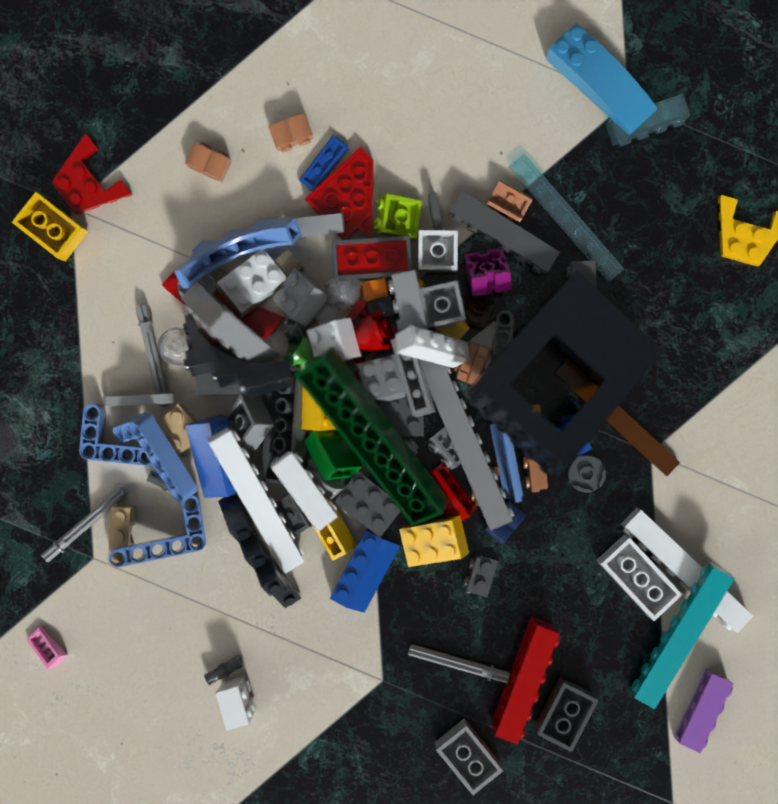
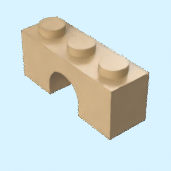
(121, 524)

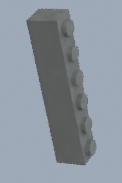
(503, 232)

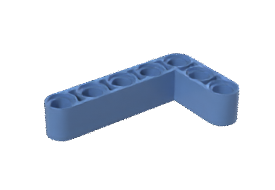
(97, 441)
(160, 453)
(166, 543)

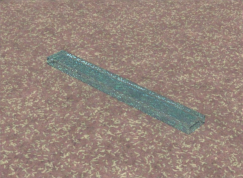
(566, 217)

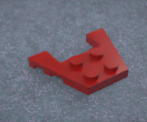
(79, 185)

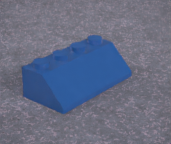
(210, 472)
(364, 571)

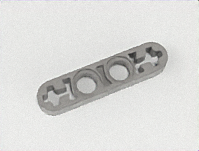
(138, 399)

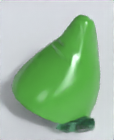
(298, 351)

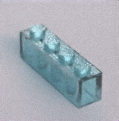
(669, 113)

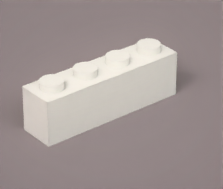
(432, 347)
(303, 490)

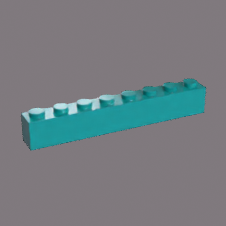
(682, 634)

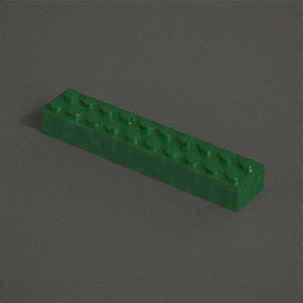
(372, 436)

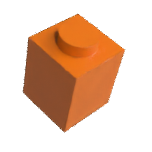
(375, 289)

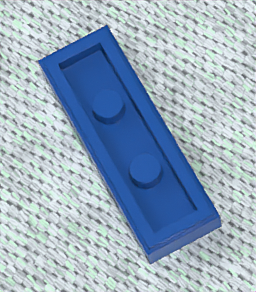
(323, 163)

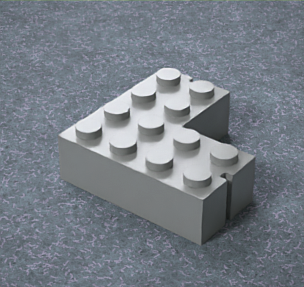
(226, 326)

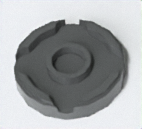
(586, 473)

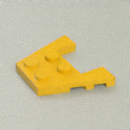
(743, 240)

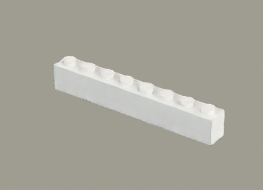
(255, 499)
(681, 565)

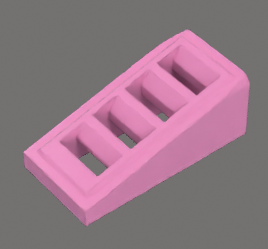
(51, 644)

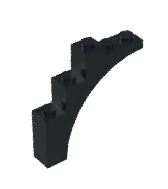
(252, 377)
(256, 553)

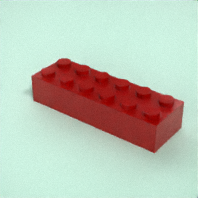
(525, 680)

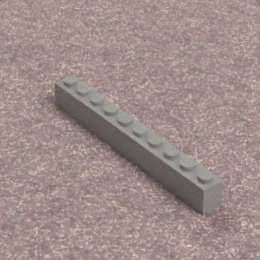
(467, 445)

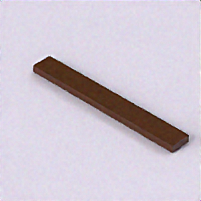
(620, 420)

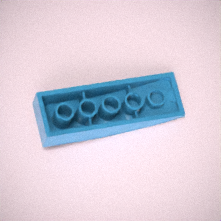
(601, 78)

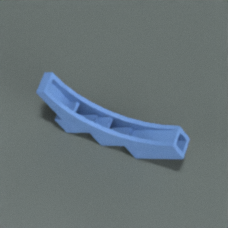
(236, 243)

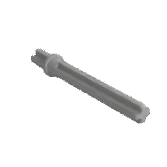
(151, 350)
(64, 541)
(458, 663)

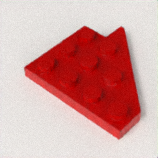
(348, 192)

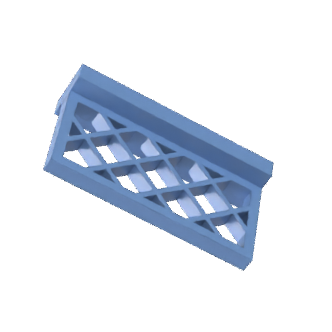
(507, 465)

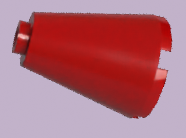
(374, 333)

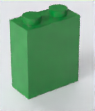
(332, 455)

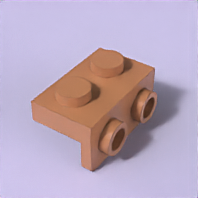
(509, 201)
(535, 477)

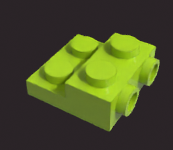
(398, 216)

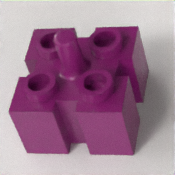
(487, 272)

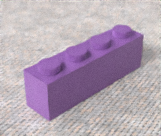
(703, 711)

